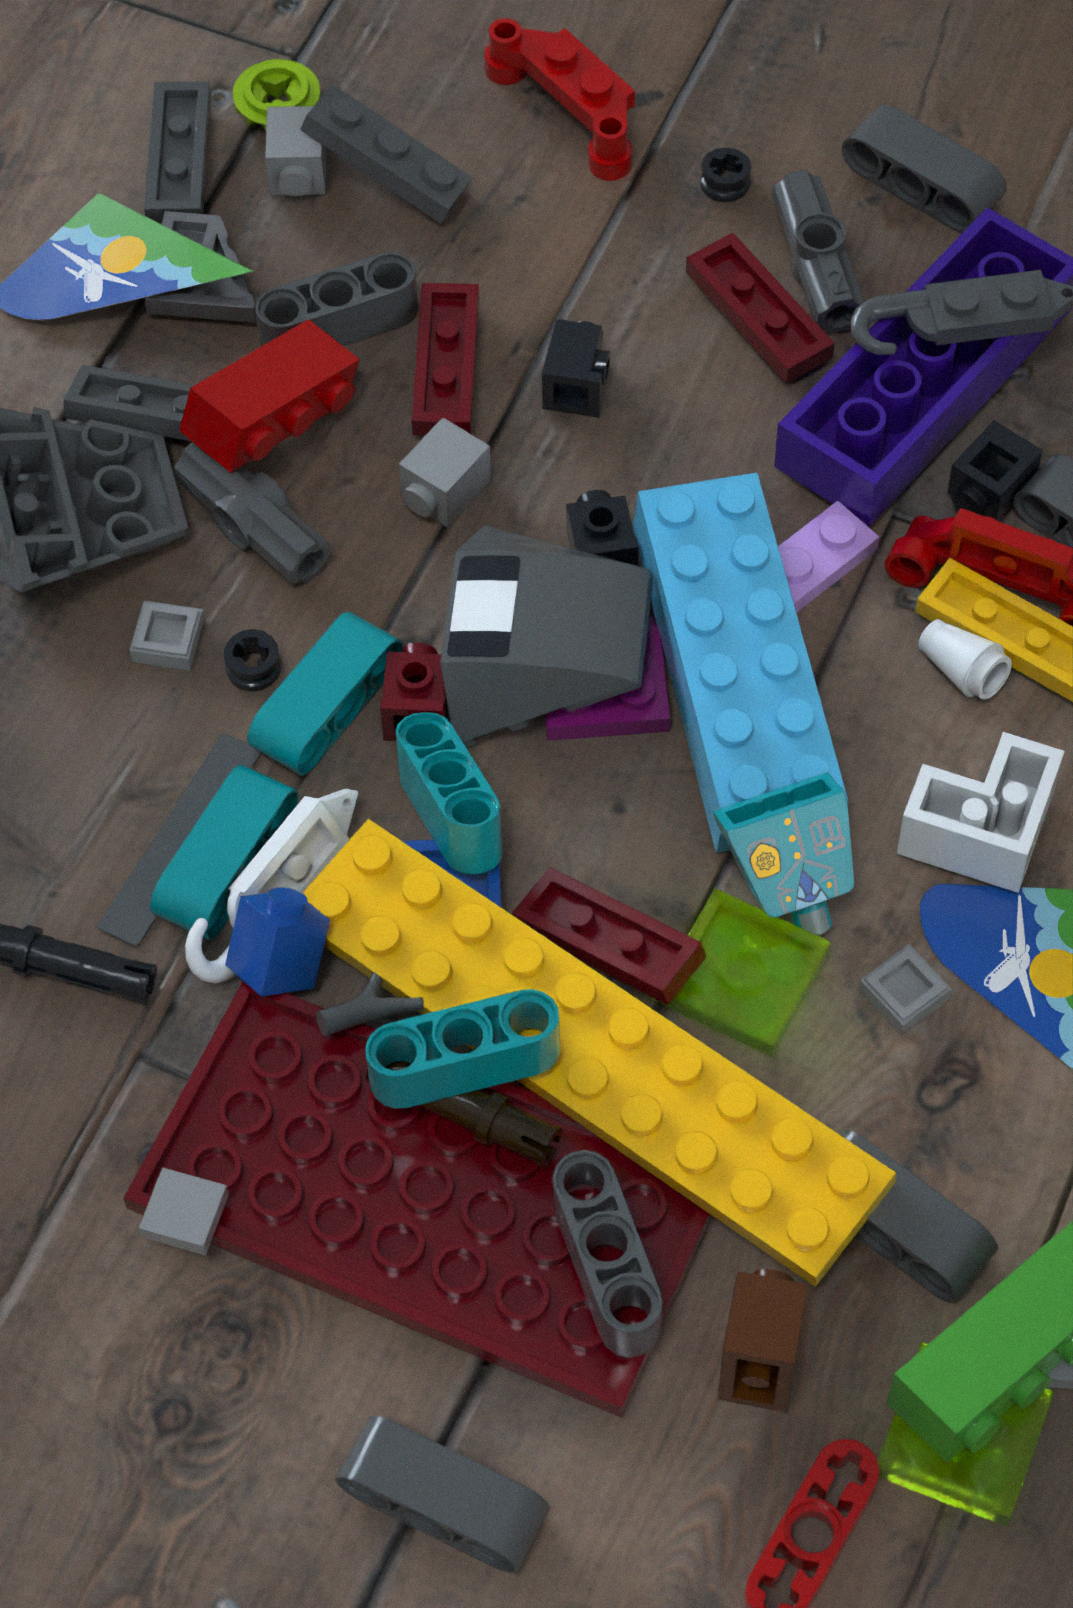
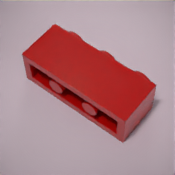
(269, 395)

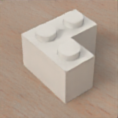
(981, 826)

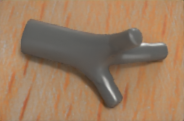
(365, 1009)

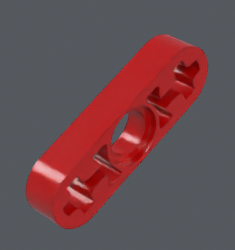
(819, 1481)

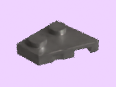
(217, 299)

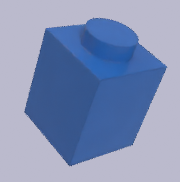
(277, 942)

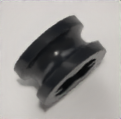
(732, 186)
(268, 666)

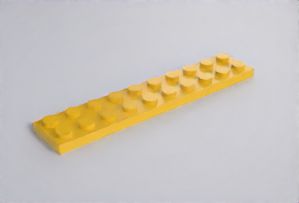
(620, 1063)

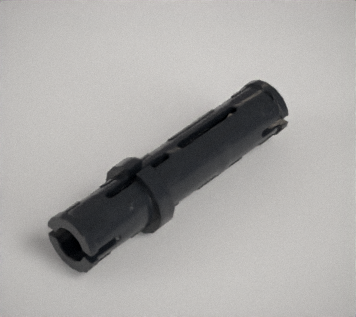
(76, 964)

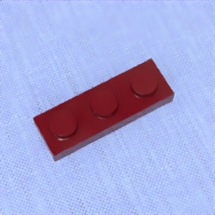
(759, 307)
(445, 356)
(611, 935)

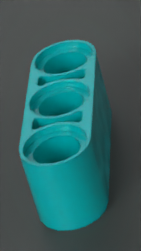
(323, 694)
(449, 793)
(220, 847)
(485, 1024)

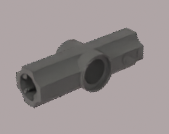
(817, 249)
(254, 514)

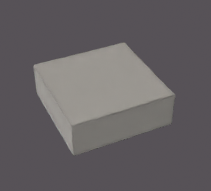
(167, 635)
(904, 989)
(183, 1211)

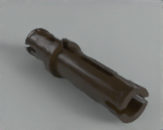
(496, 1121)

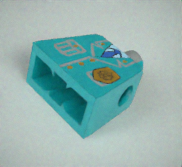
(793, 849)

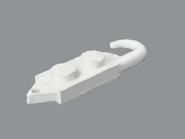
(287, 860)

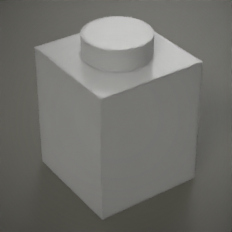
(292, 157)
(444, 472)

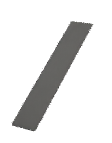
(130, 911)

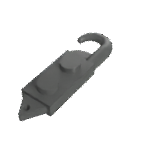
(967, 309)

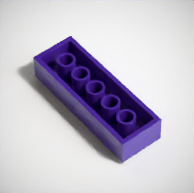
(888, 416)

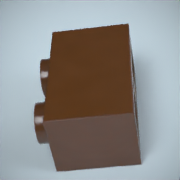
(762, 1339)

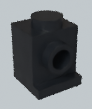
(575, 369)
(987, 481)
(602, 526)

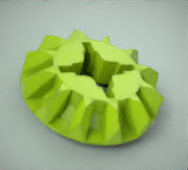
(275, 79)

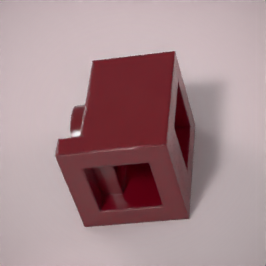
(411, 686)

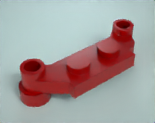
(575, 80)
(990, 549)

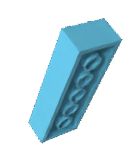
(732, 641)

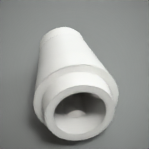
(966, 659)

